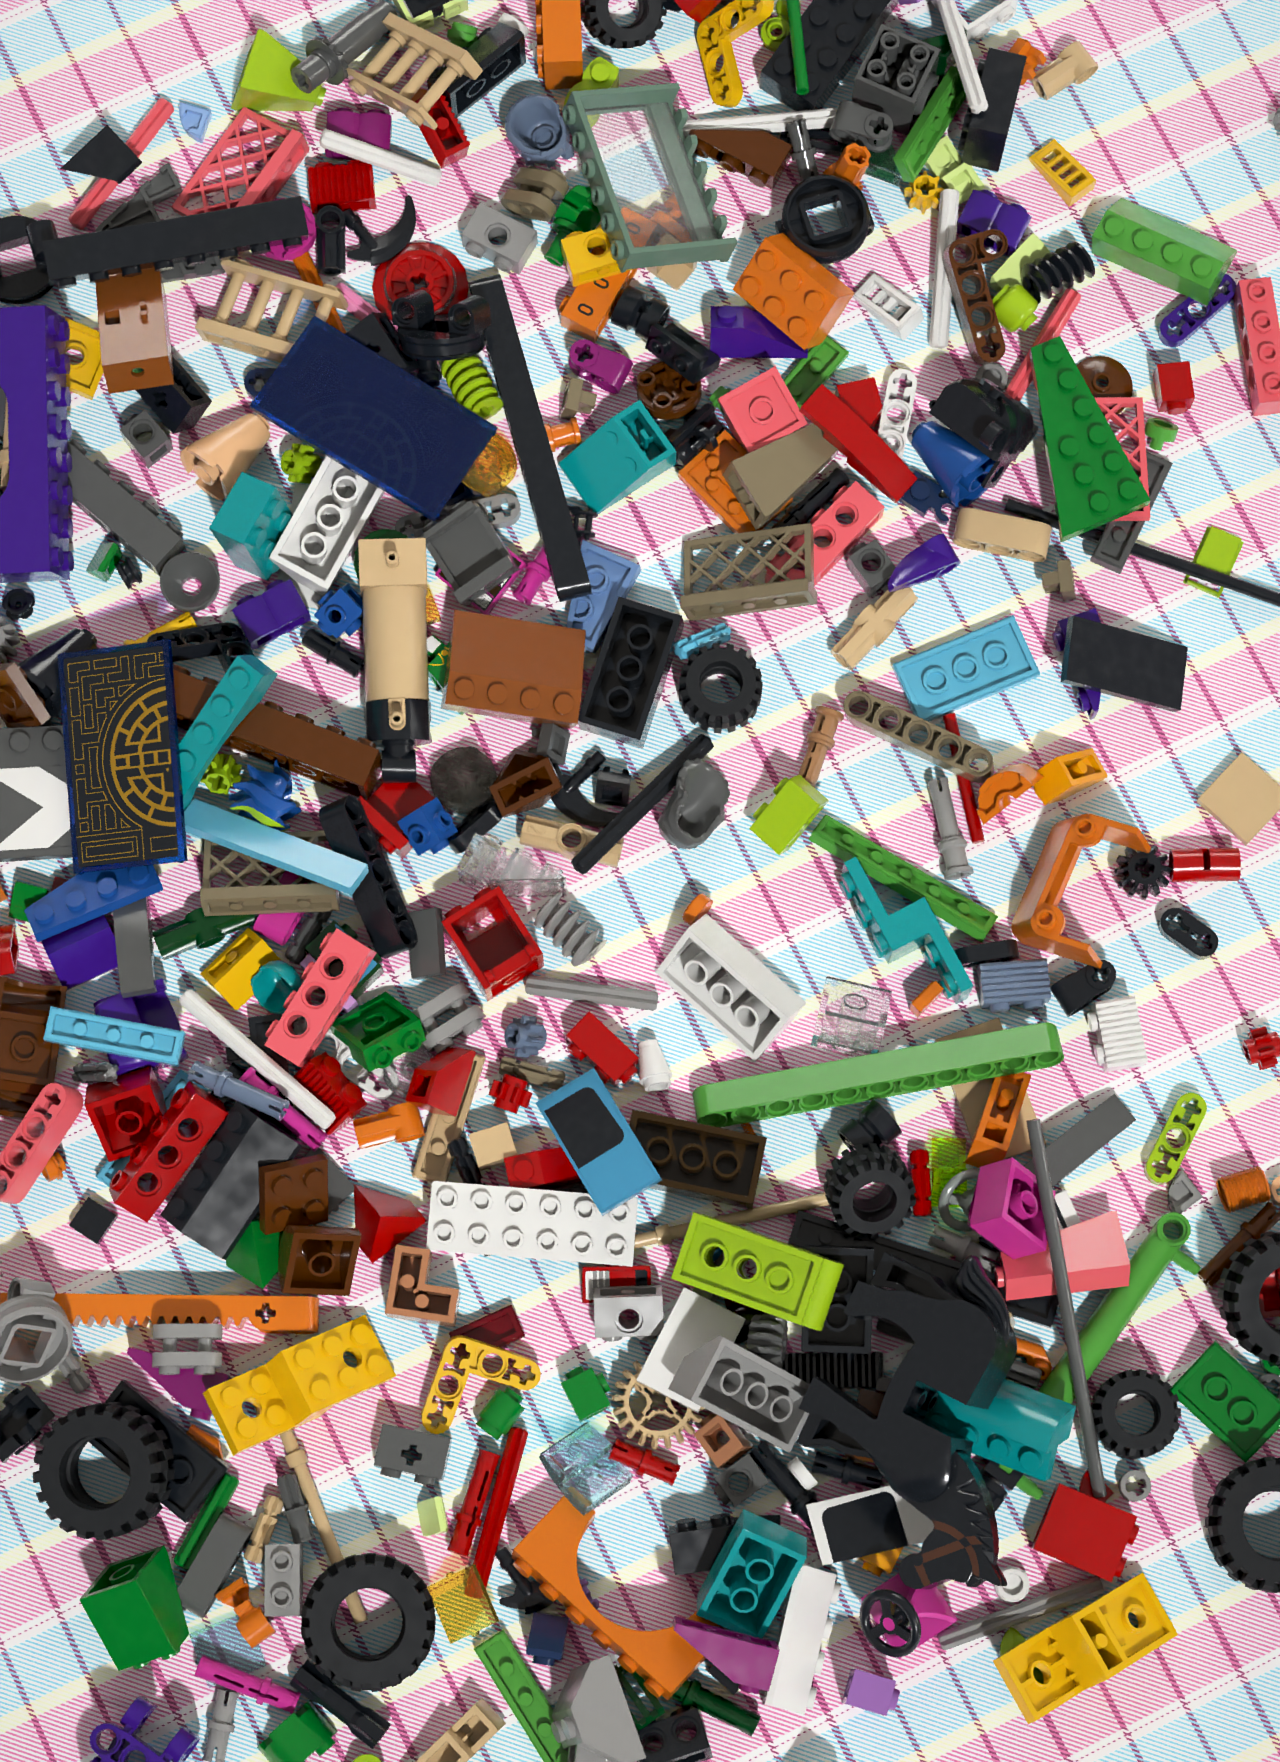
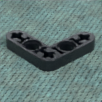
(214, 639)

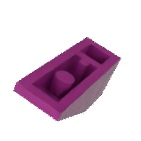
(185, 1387)
(739, 1656)

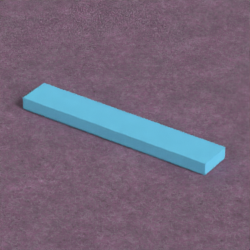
(274, 847)

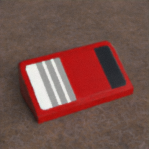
(612, 1276)

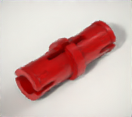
(644, 1461)

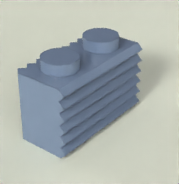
(1014, 985)

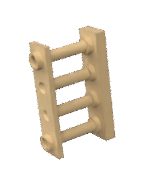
(419, 43)
(247, 337)

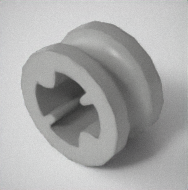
(1137, 1475)

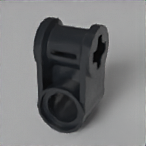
(1079, 990)

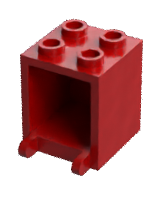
(498, 955)

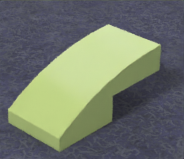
(953, 174)

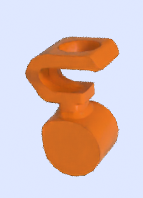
(251, 1621)

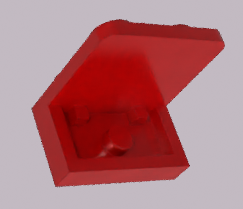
(389, 805)

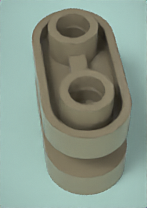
(535, 193)

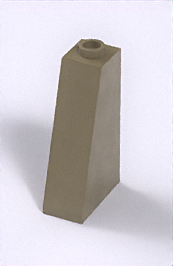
(777, 472)

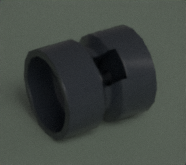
(638, 313)
(873, 1126)

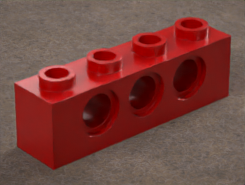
(145, 1197)

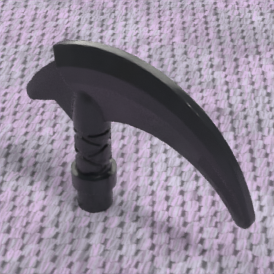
(387, 246)
(571, 802)
(526, 1594)

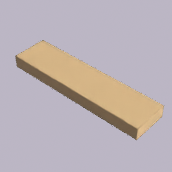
(434, 1157)

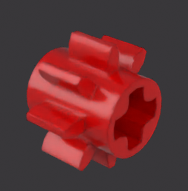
(1262, 1048)
(510, 1093)

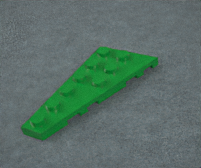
(1084, 459)

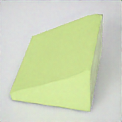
(432, 1516)

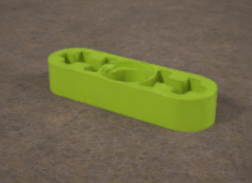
(1194, 1120)

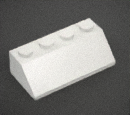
(325, 526)
(730, 987)
(800, 1640)

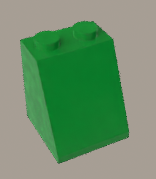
(137, 1609)

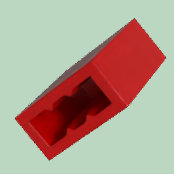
(1085, 1533)

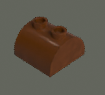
(317, 1259)

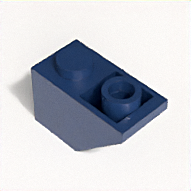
(547, 1638)

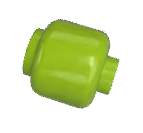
(1015, 308)

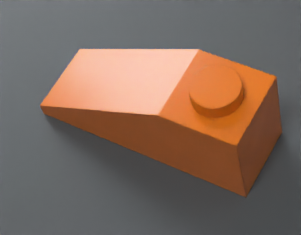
(998, 1119)

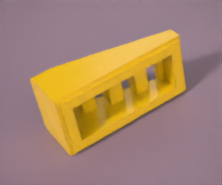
(1079, 172)

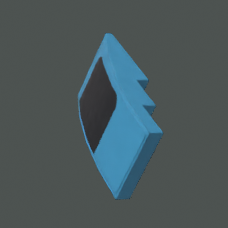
(598, 1141)

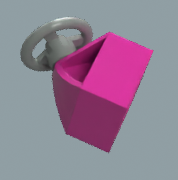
(1000, 1207)

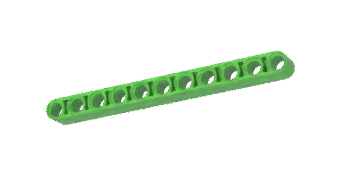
(878, 1075)

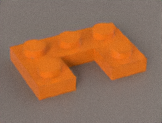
(706, 480)

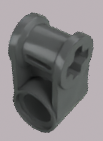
(861, 126)

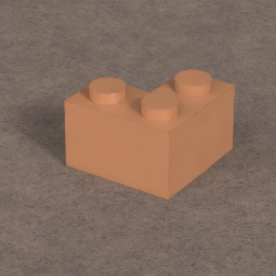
(412, 1296)

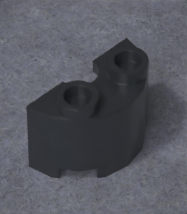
(21, 1421)

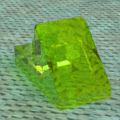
(947, 1160)

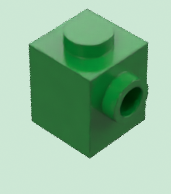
(586, 1392)

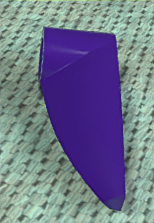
(924, 563)

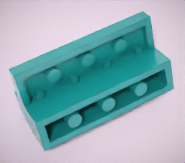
(1015, 1431)

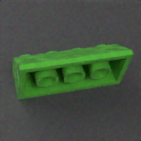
(1162, 250)

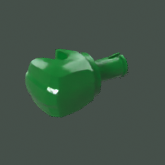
(573, 214)

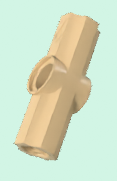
(873, 627)
(549, 836)

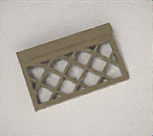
(756, 597)
(263, 897)

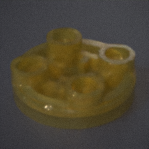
(493, 468)

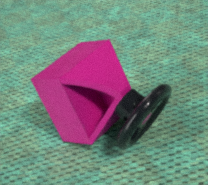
(903, 1616)

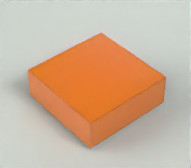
(926, 998)

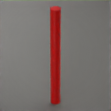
(965, 788)

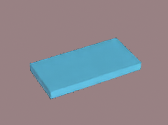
(966, 669)

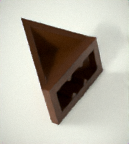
(525, 783)

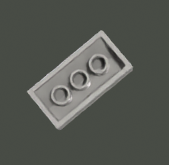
(744, 1391)

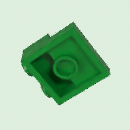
(379, 1031)

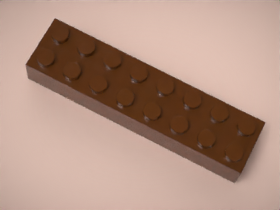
(292, 741)

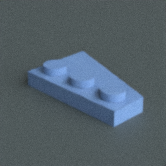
(609, 579)

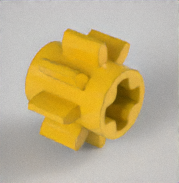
(921, 201)

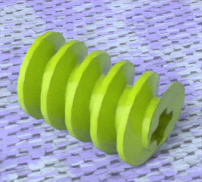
(472, 386)

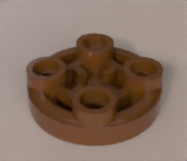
(667, 392)

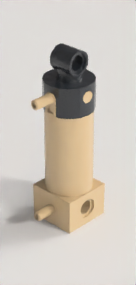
(395, 651)

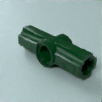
(198, 932)

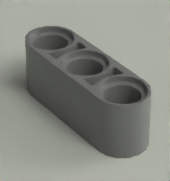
(213, 1564)

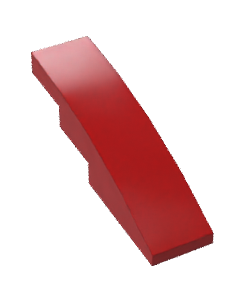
(859, 443)

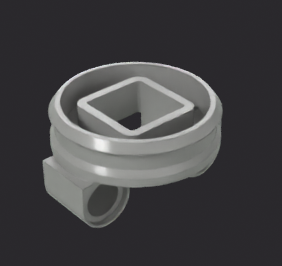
(33, 1308)

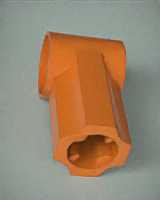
(851, 164)
(397, 1124)

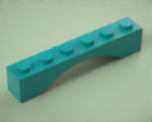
(228, 705)

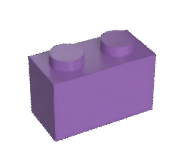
(870, 1692)

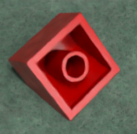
(124, 1110)

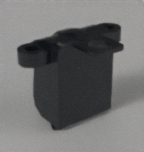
(987, 420)

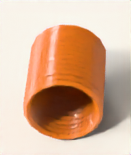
(1243, 1189)

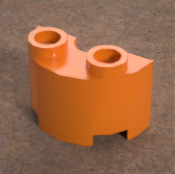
(998, 788)

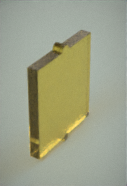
(462, 1604)

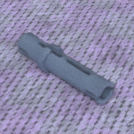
(226, 1085)

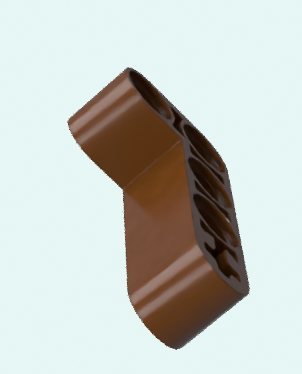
(981, 299)

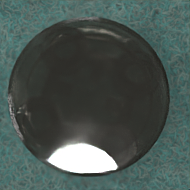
(462, 779)

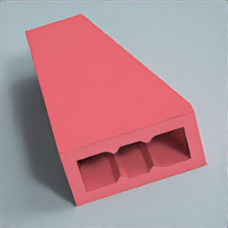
(1093, 1259)

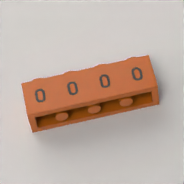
(593, 303)

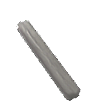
(591, 992)

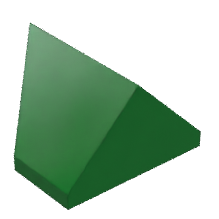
(256, 1255)

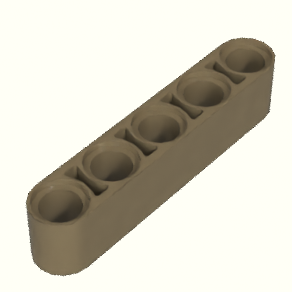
(909, 723)

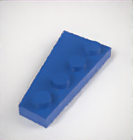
(90, 897)

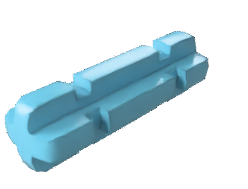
(718, 634)

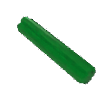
(206, 1519)

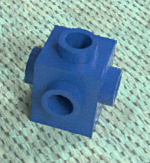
(340, 612)
(428, 827)

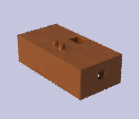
(134, 331)

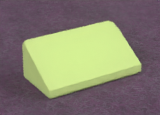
(1010, 271)

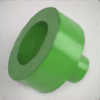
(1160, 432)

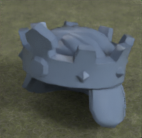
(538, 130)

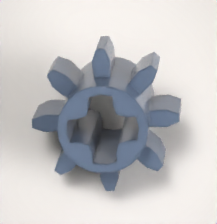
(525, 1036)

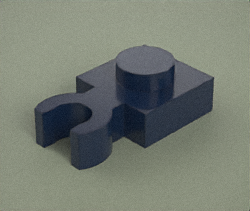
(924, 497)

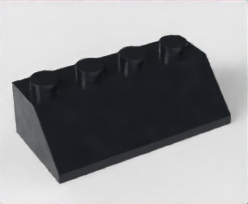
(223, 1185)

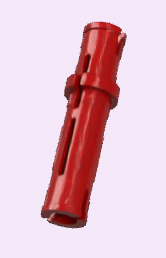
(473, 1503)

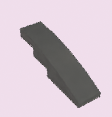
(135, 948)
(1085, 1138)

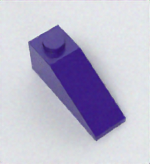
(748, 334)

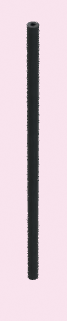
(1157, 557)

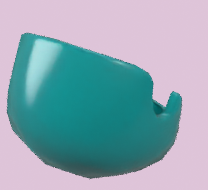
(274, 985)

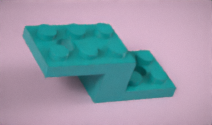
(905, 931)

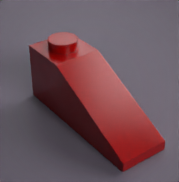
(540, 1169)

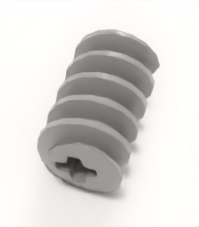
(568, 931)

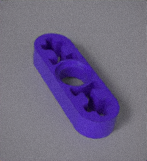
(1186, 331)

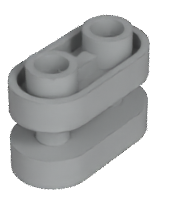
(466, 1019)
(171, 1361)

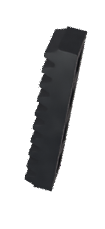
(840, 1369)

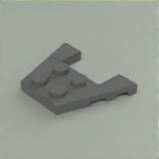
(141, 210)

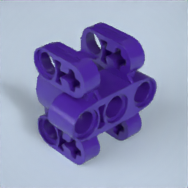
(127, 1740)

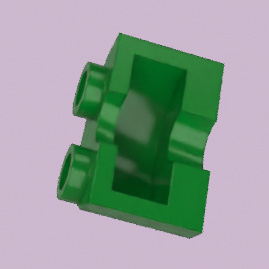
(299, 1736)

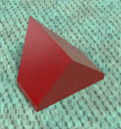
(383, 1220)

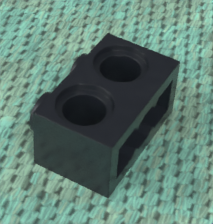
(673, 1748)

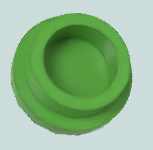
(462, 34)

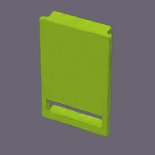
(1218, 552)

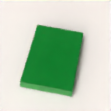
(1229, 1401)

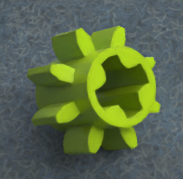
(300, 463)
(222, 774)

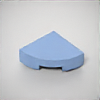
(194, 121)

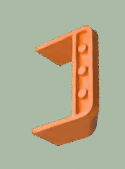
(1038, 918)

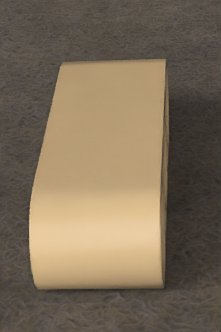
(1002, 534)

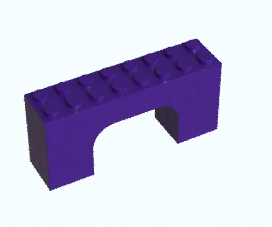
(37, 496)

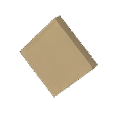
(1242, 798)

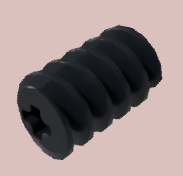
(1057, 270)

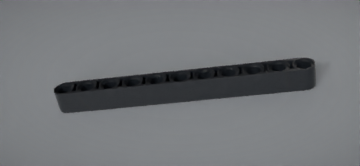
(532, 444)

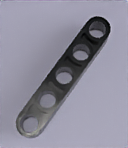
(377, 894)

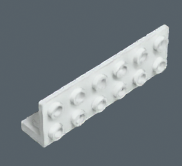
(529, 1224)

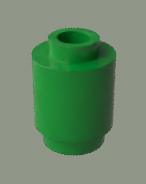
(500, 1412)

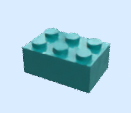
(251, 525)
(751, 1575)

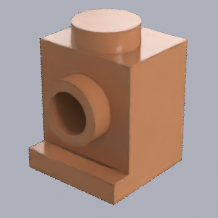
(709, 1437)

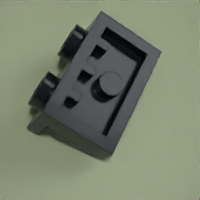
(681, 352)

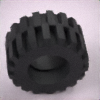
(619, 37)
(726, 662)
(876, 1213)
(1163, 1405)

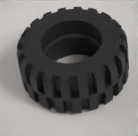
(1242, 1294)
(61, 1481)
(1226, 1524)
(377, 1670)

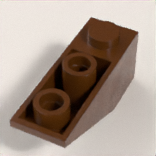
(748, 152)

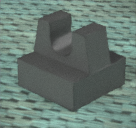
(552, 742)

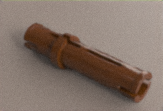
(1259, 1224)

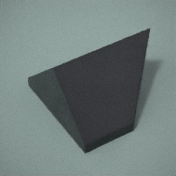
(104, 157)

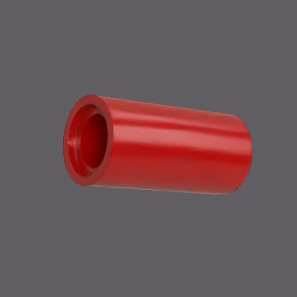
(1205, 865)

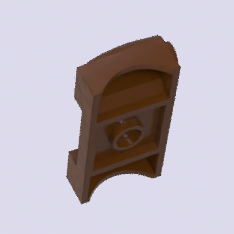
(25, 1058)

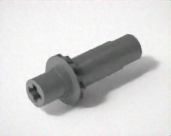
(330, 57)

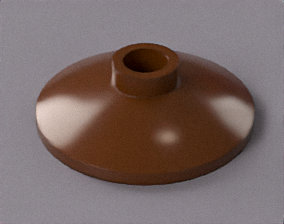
(1114, 373)

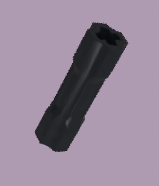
(361, 1720)

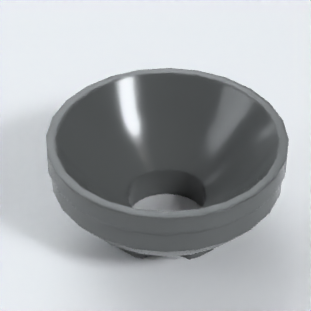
(187, 567)

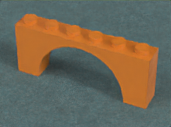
(551, 1559)

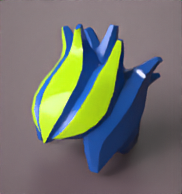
(266, 798)

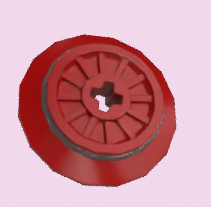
(419, 261)

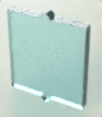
(227, 1645)

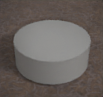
(994, 373)

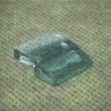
(583, 1470)

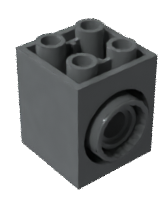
(897, 77)

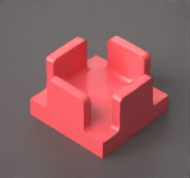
(761, 411)

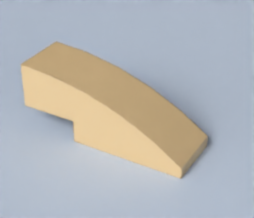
(466, 1735)

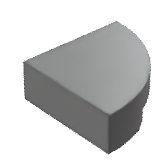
(1182, 1193)

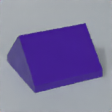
(82, 952)

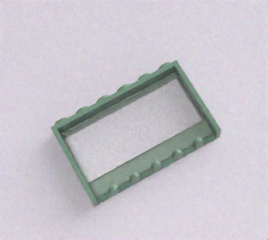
(646, 176)

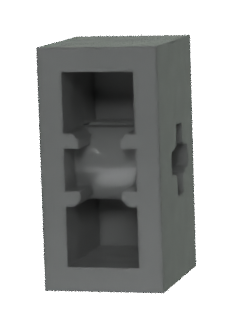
(397, 1440)

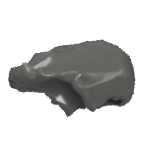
(695, 805)

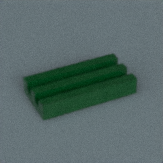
(647, 1717)

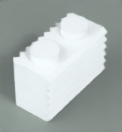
(1118, 1034)

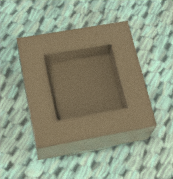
(576, 400)
(1060, 580)

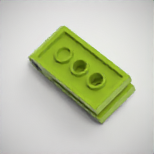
(787, 1278)

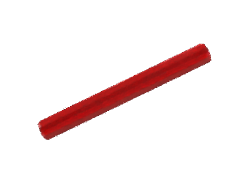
(500, 1502)

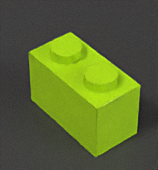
(788, 813)

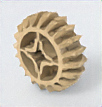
(639, 1423)

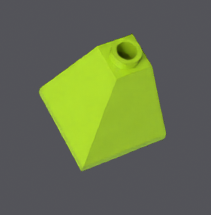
(268, 81)

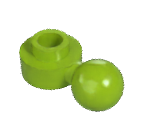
(780, 22)

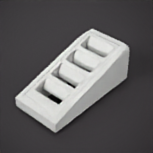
(903, 321)

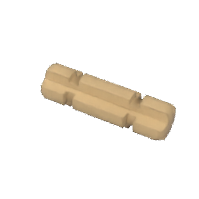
(263, 1529)

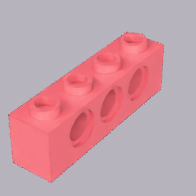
(1259, 342)
(853, 501)
(280, 1034)

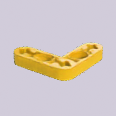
(715, 39)
(472, 1364)

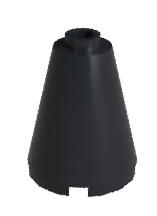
(43, 666)

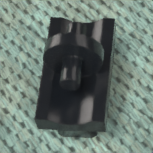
(695, 434)

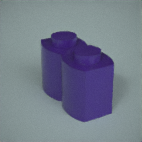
(986, 212)
(271, 613)

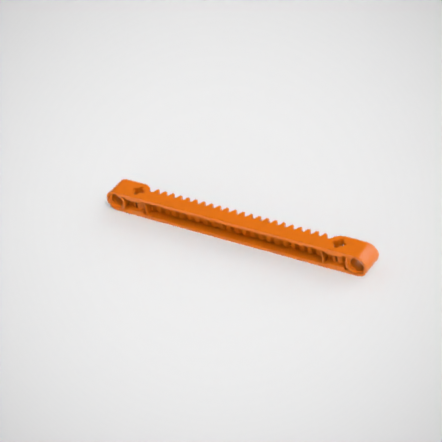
(292, 1315)

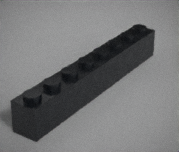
(175, 241)

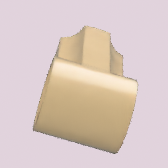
(1070, 67)

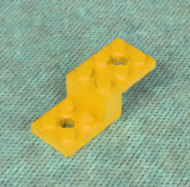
(299, 1384)
(1085, 1648)

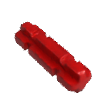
(921, 1178)

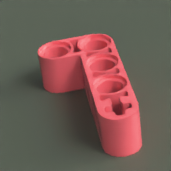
(57, 1110)

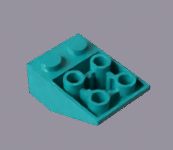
(619, 458)

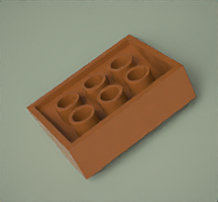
(514, 669)

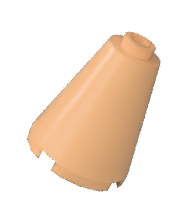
(225, 454)

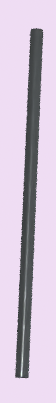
(1066, 1308)

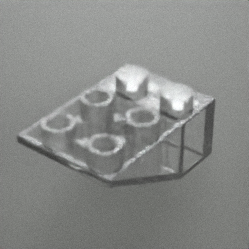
(493, 865)

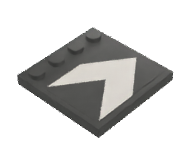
(33, 795)

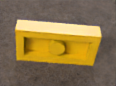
(236, 967)

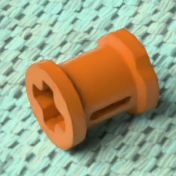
(563, 434)

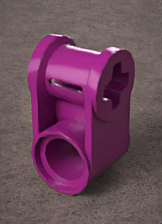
(603, 368)

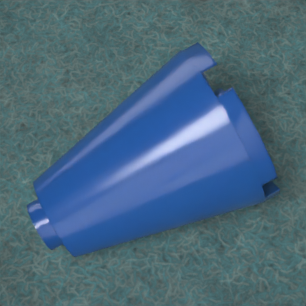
(952, 462)

